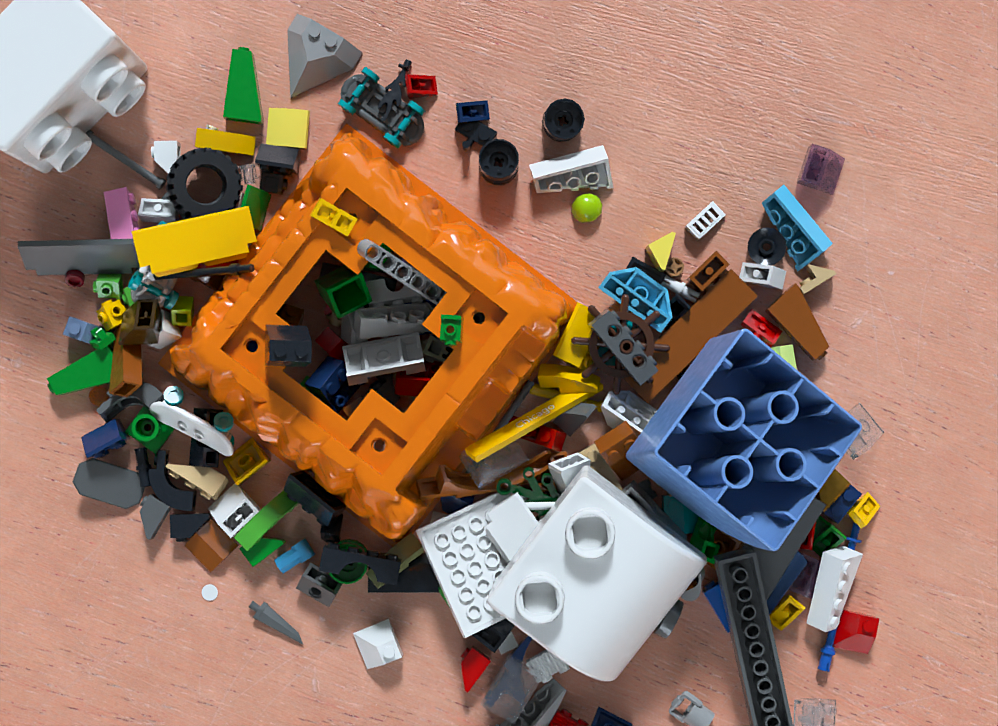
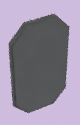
(108, 483)

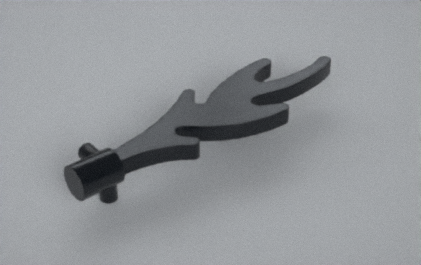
(395, 93)

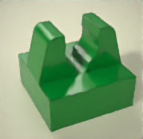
(101, 338)

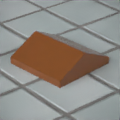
(211, 545)

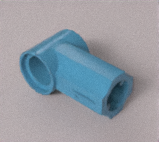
(297, 554)

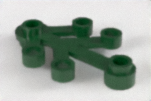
(535, 495)

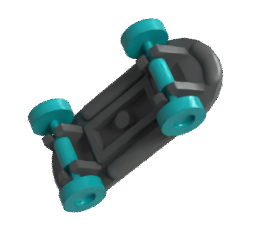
(362, 96)

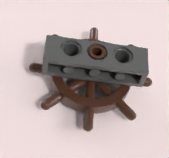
(621, 345)

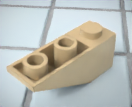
(202, 478)

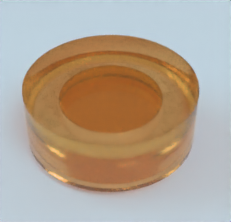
(98, 395)

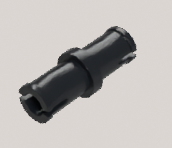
(143, 466)

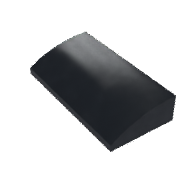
(414, 579)

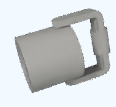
(696, 712)

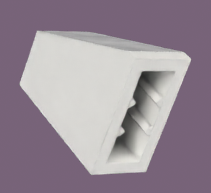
(566, 469)

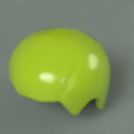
(586, 208)

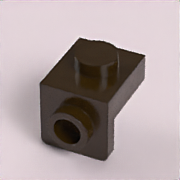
(273, 183)

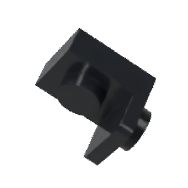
(332, 533)

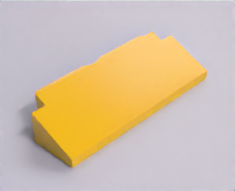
(196, 240)

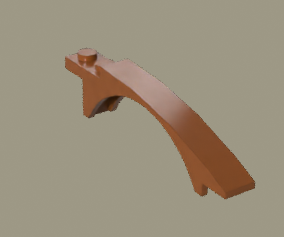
(462, 484)

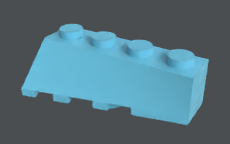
(801, 233)

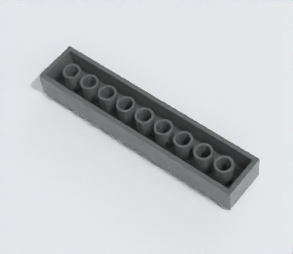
(752, 638)

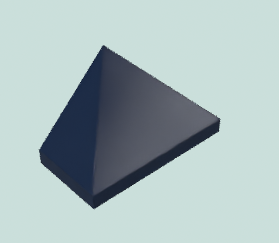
(472, 111)

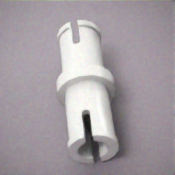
(680, 288)

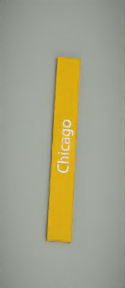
(526, 424)

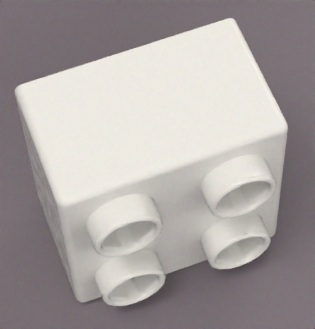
(59, 80)

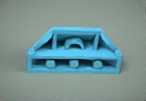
(643, 293)

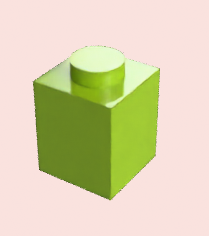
(183, 311)

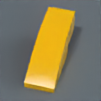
(225, 141)
(567, 379)

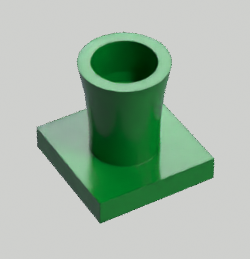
(150, 439)

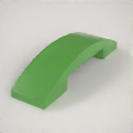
(264, 520)

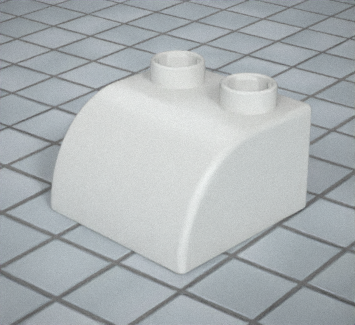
(595, 577)

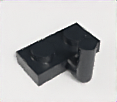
(475, 132)

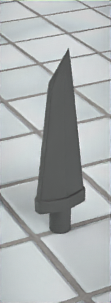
(269, 617)

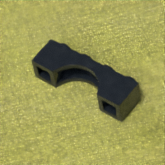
(336, 558)

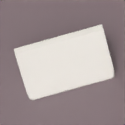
(157, 210)

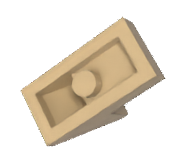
(818, 276)

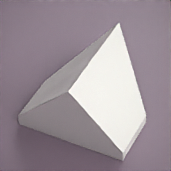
(168, 332)

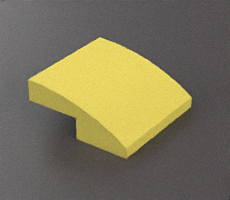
(288, 127)

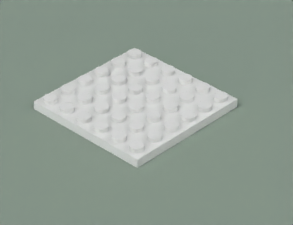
(466, 562)

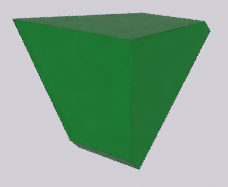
(826, 536)

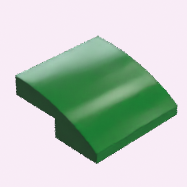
(258, 204)

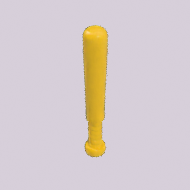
(551, 393)

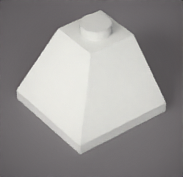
(378, 644)

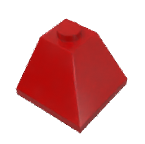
(856, 631)

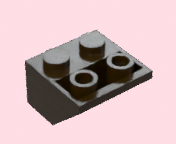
(141, 323)

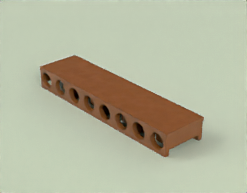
(694, 329)

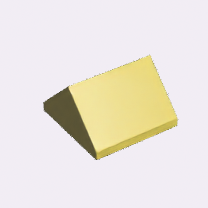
(660, 251)

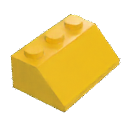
(577, 327)

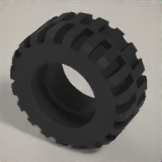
(203, 158)

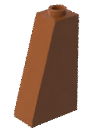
(798, 322)
(126, 368)

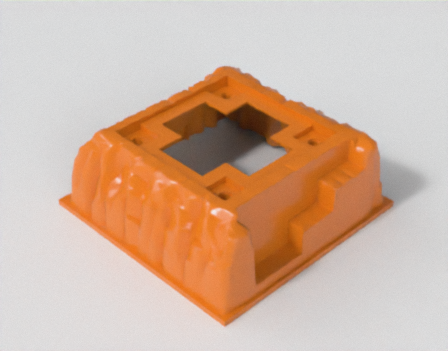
(457, 405)

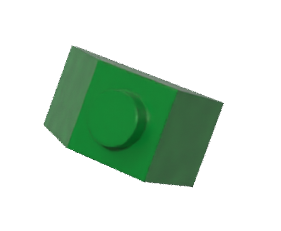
(262, 549)

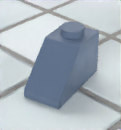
(79, 329)

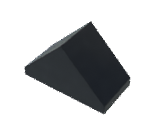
(678, 309)

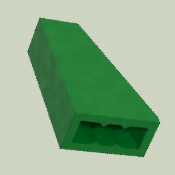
(242, 91)
(83, 374)

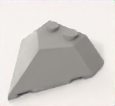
(316, 54)

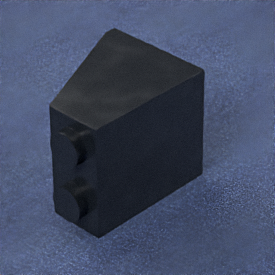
(287, 346)

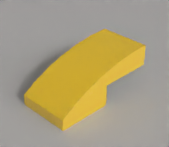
(333, 217)

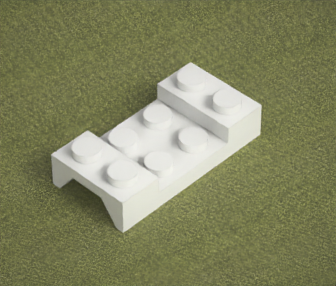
(383, 357)

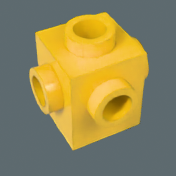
(111, 314)

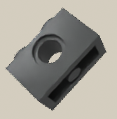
(318, 585)

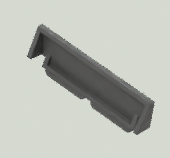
(87, 256)
(775, 563)

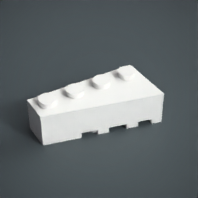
(832, 587)

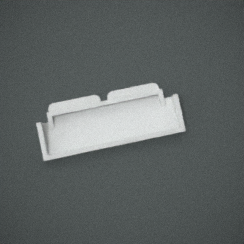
(510, 525)

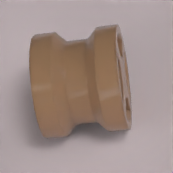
(676, 265)

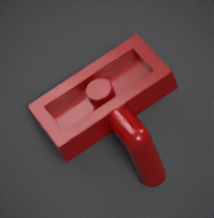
(761, 328)

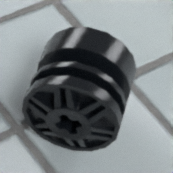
(573, 117)
(504, 153)

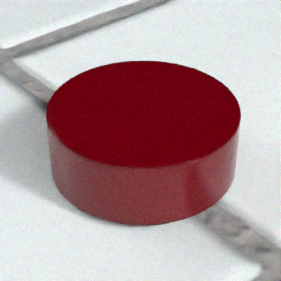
(74, 278)

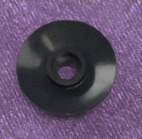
(766, 236)

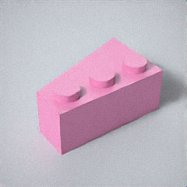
(121, 213)

